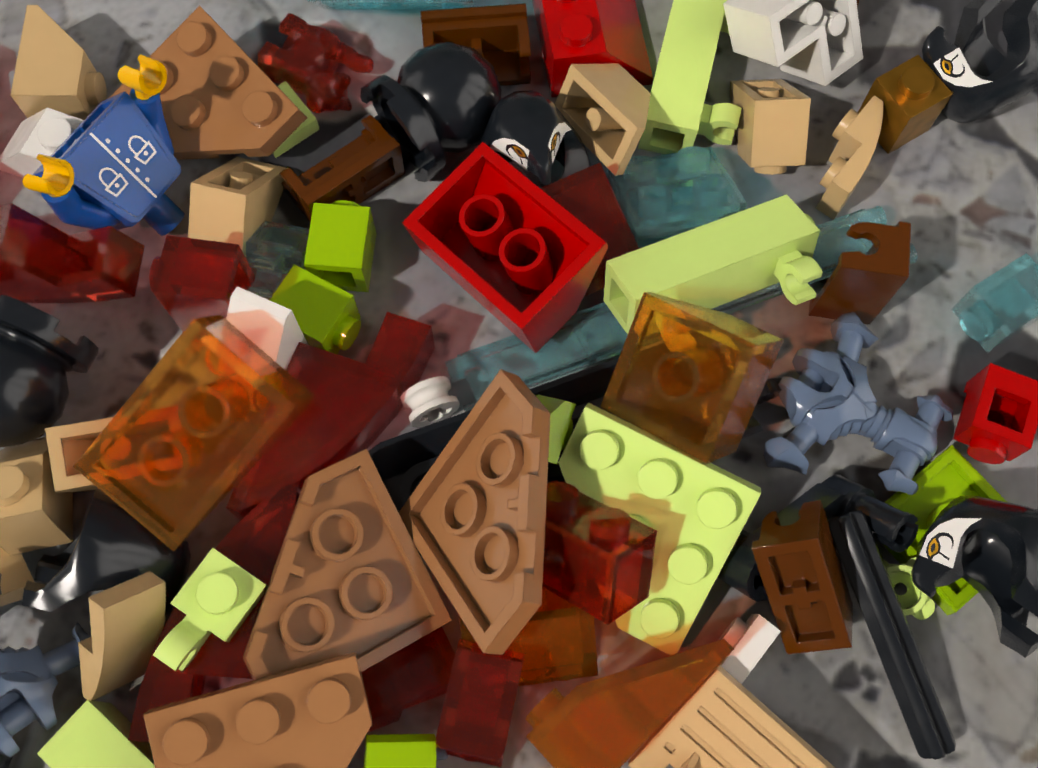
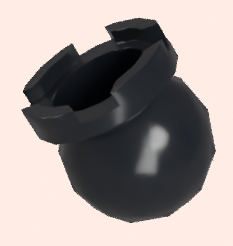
(436, 104)
(34, 370)

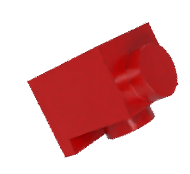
(1012, 407)

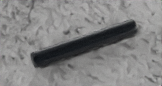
(892, 635)

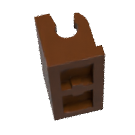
(494, 31)
(350, 172)
(866, 280)
(805, 581)

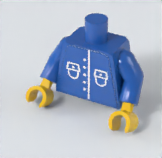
(116, 160)

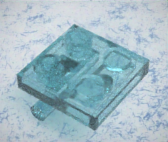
(674, 193)

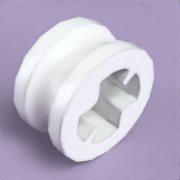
(429, 401)

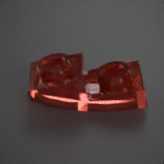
(408, 677)

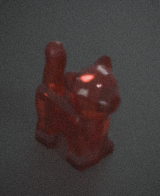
(310, 64)

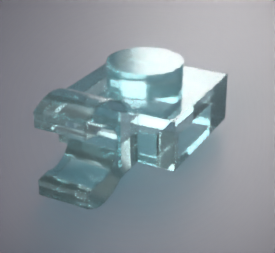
(273, 252)

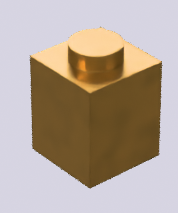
(911, 102)

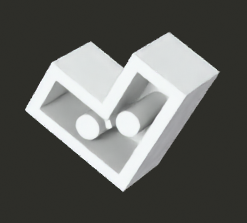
(800, 36)

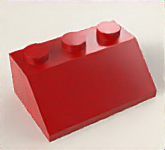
(590, 35)
(508, 245)

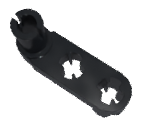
(838, 495)

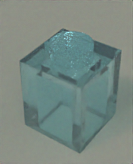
(1001, 304)

